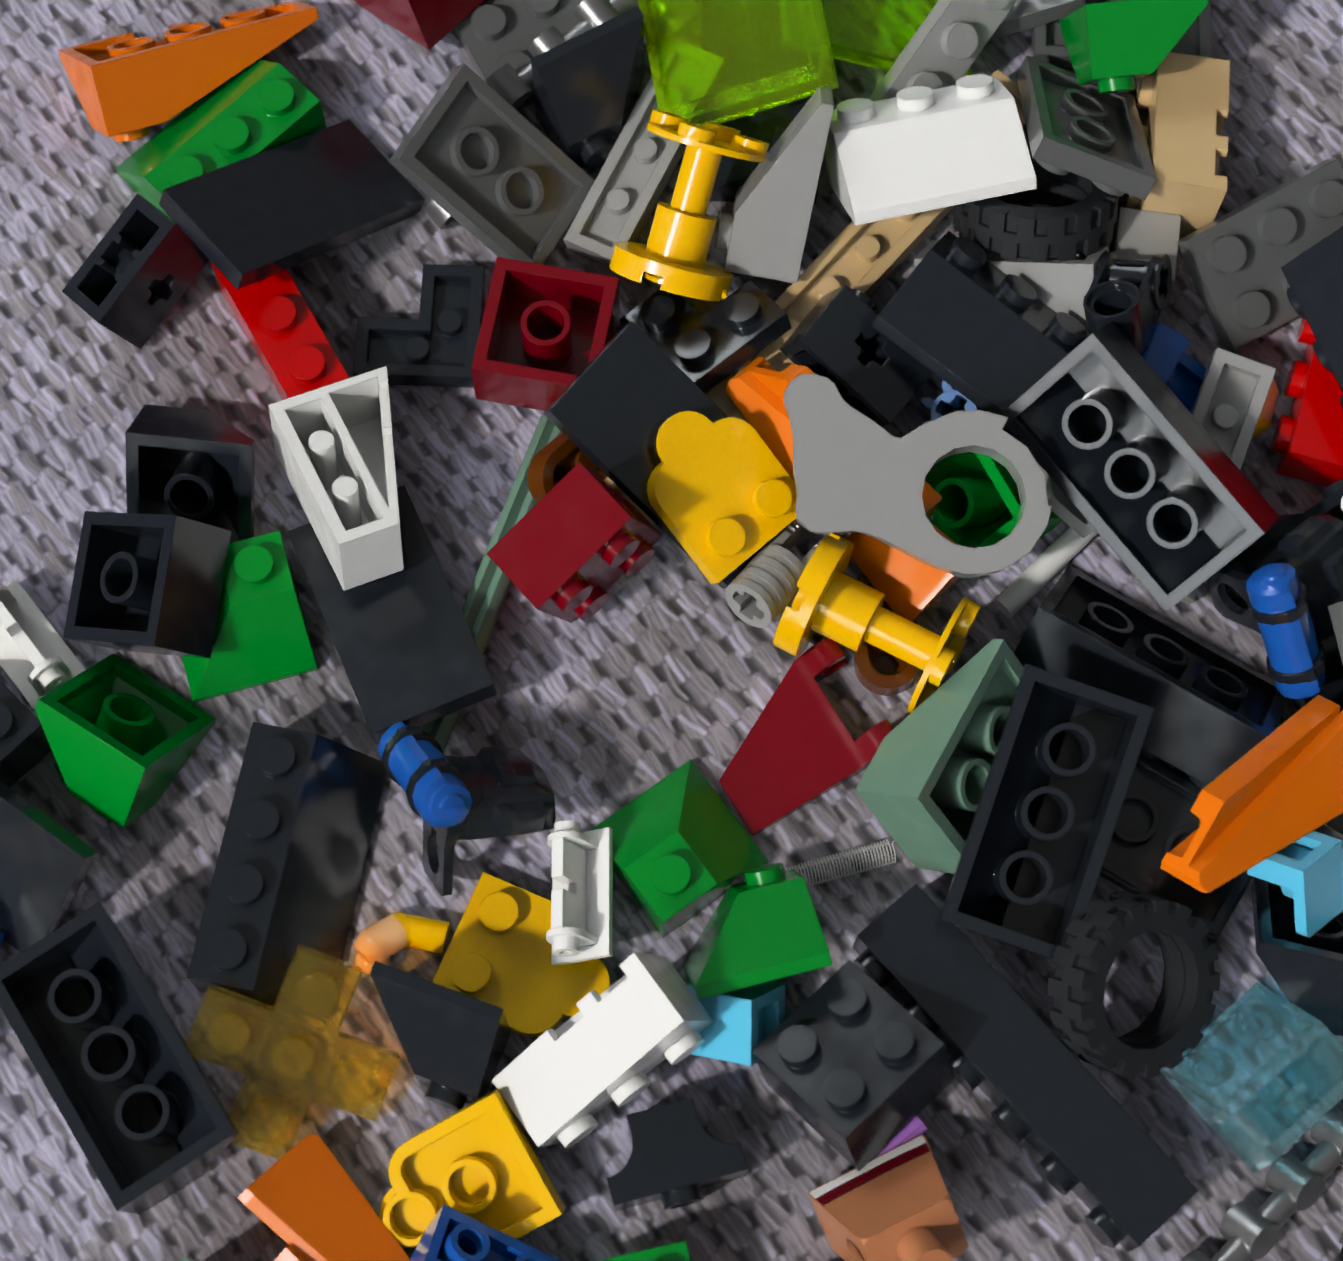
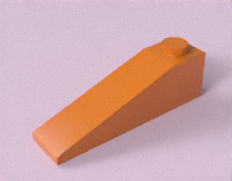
(146, 82)

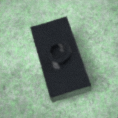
(673, 1159)

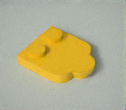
(719, 490)
(506, 961)
(473, 1165)

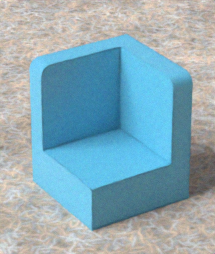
(1310, 875)
(741, 1021)

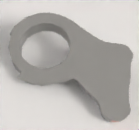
(871, 483)

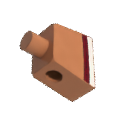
(891, 1209)

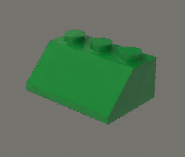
(233, 122)

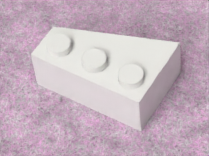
(344, 473)
(603, 1051)

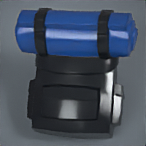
(1290, 602)
(465, 796)

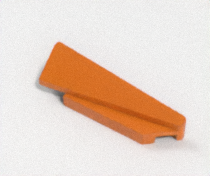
(905, 581)
(1265, 799)
(319, 1209)

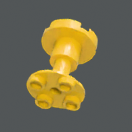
(682, 229)
(854, 614)

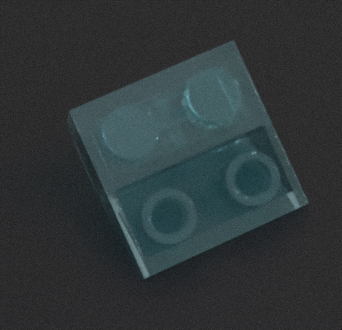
(1261, 1075)

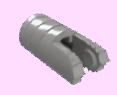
(768, 579)

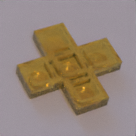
(292, 1051)

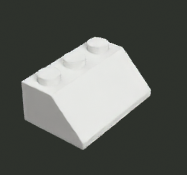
(927, 149)

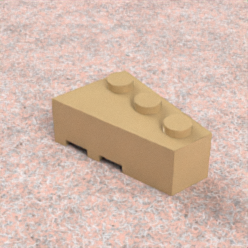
(1183, 133)

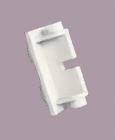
(31, 647)
(581, 893)

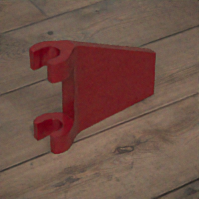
(797, 745)

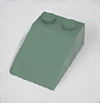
(939, 757)

